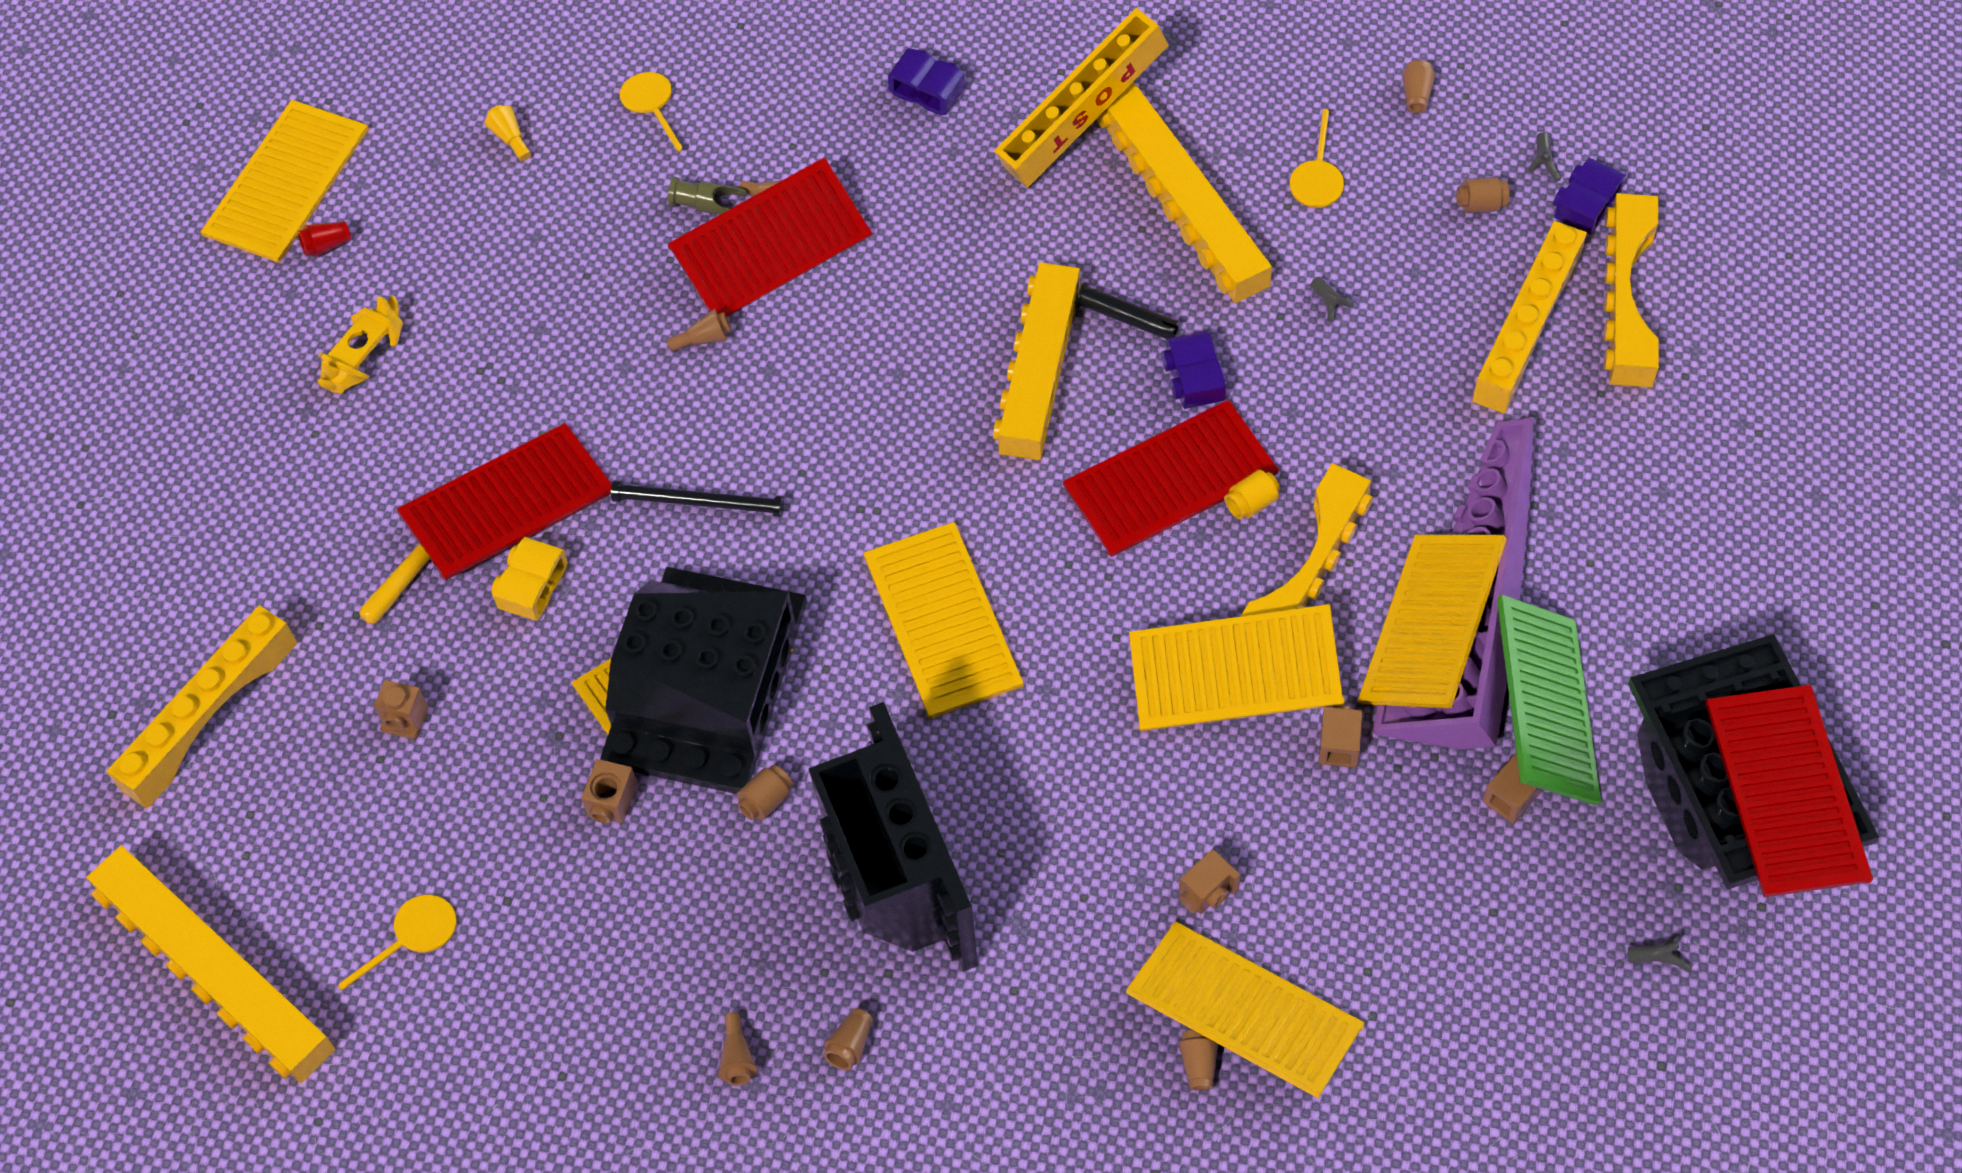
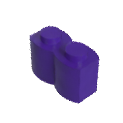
(926, 81)
(1588, 195)
(1194, 369)

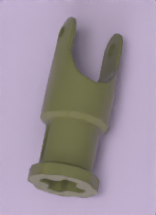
(700, 195)

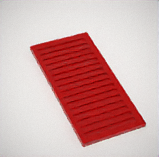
(770, 239)
(1167, 477)
(505, 501)
(1788, 791)

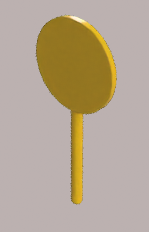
(646, 94)
(1317, 181)
(420, 926)

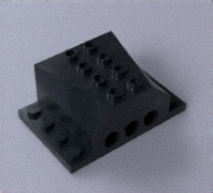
(698, 677)
(1685, 762)
(890, 849)

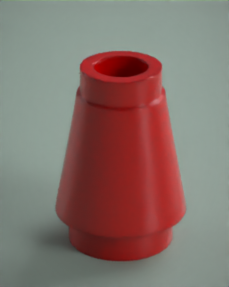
(321, 238)

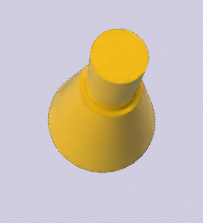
(503, 124)

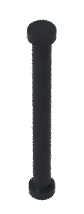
(695, 498)

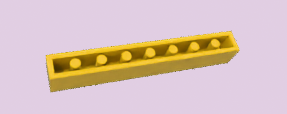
(1186, 196)
(211, 965)

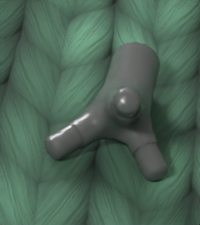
(1544, 156)
(1329, 296)
(1659, 952)

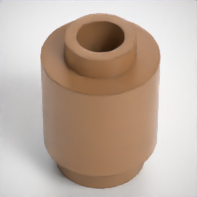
(1482, 195)
(764, 793)

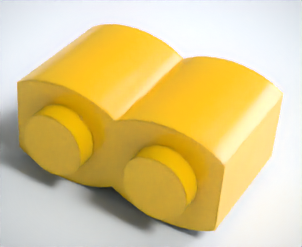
(529, 579)

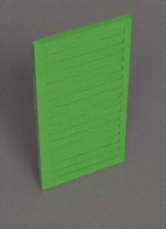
(1548, 701)

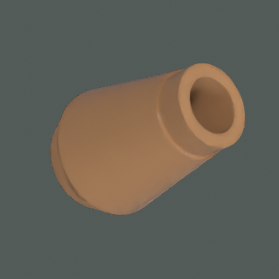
(1418, 82)
(848, 1041)
(1198, 1059)

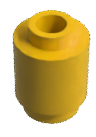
(1252, 494)

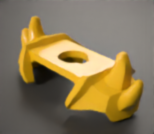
(342, 363)

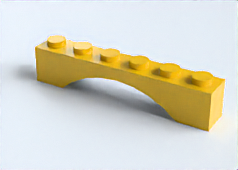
(1527, 317)
(1633, 346)
(1336, 506)
(157, 752)

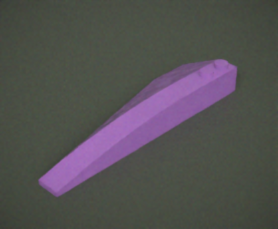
(1494, 507)

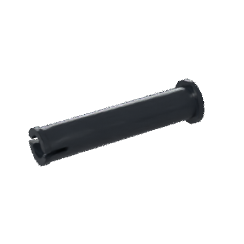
(1126, 312)

